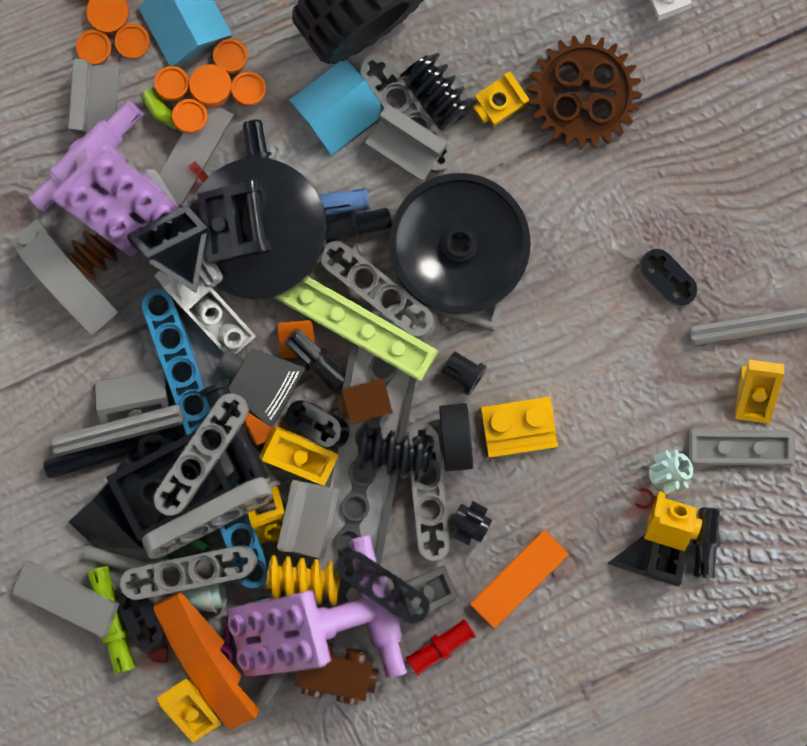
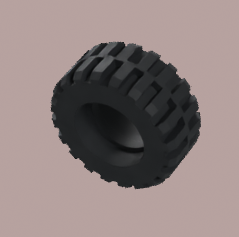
(347, 26)

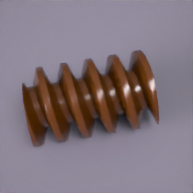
(92, 254)

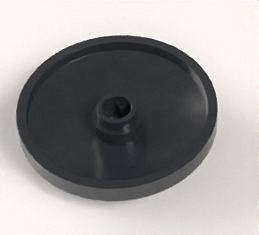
(291, 220)
(459, 243)

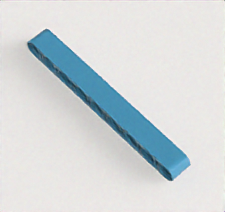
(181, 393)

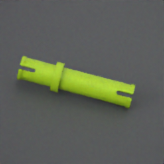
(117, 635)

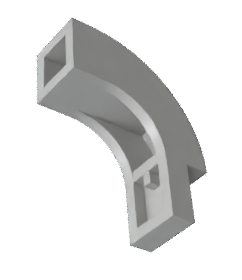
(63, 277)

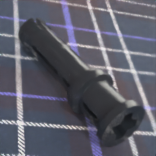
(241, 443)

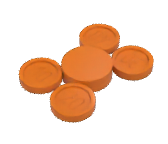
(110, 18)
(209, 86)

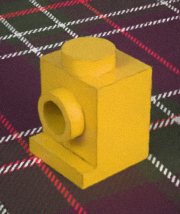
(513, 93)
(672, 523)
(269, 524)

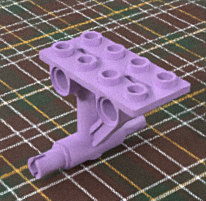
(102, 186)
(293, 633)

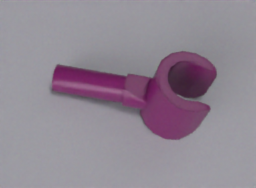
(227, 642)

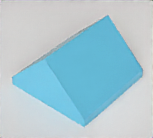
(184, 27)
(338, 106)

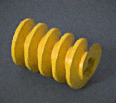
(302, 579)

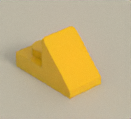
(758, 391)
(298, 455)
(189, 710)

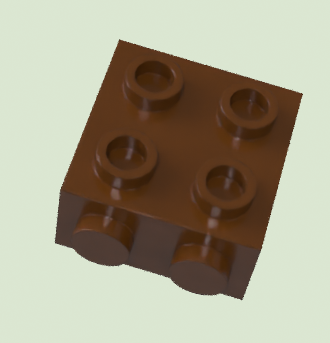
(346, 675)

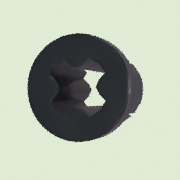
(463, 372)

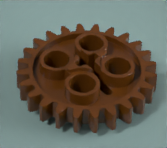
(585, 60)

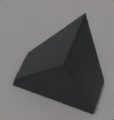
(173, 245)
(104, 522)
(653, 561)

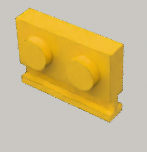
(519, 427)

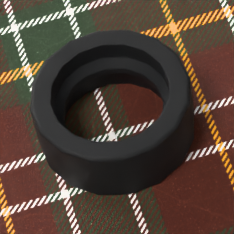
(456, 437)

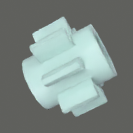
(671, 471)

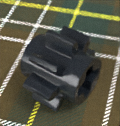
(470, 523)

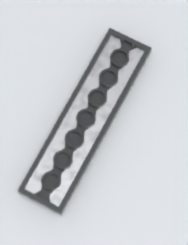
(365, 495)

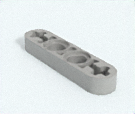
(412, 107)
(376, 291)
(197, 451)
(433, 492)
(207, 518)
(188, 572)

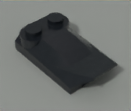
(138, 482)

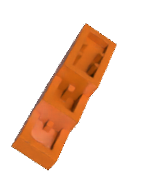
(200, 655)

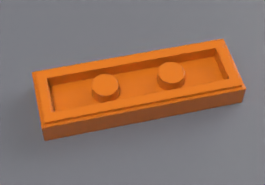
(519, 578)

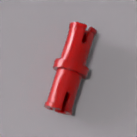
(440, 646)

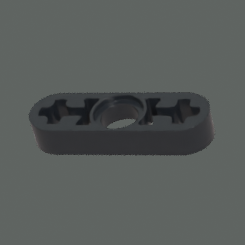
(355, 579)

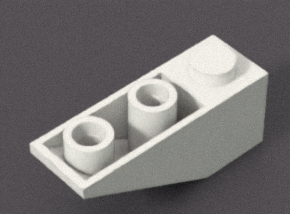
(210, 314)

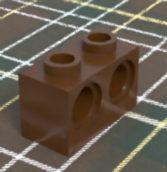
(365, 401)

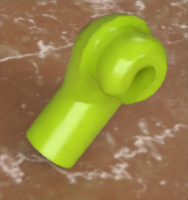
(157, 108)

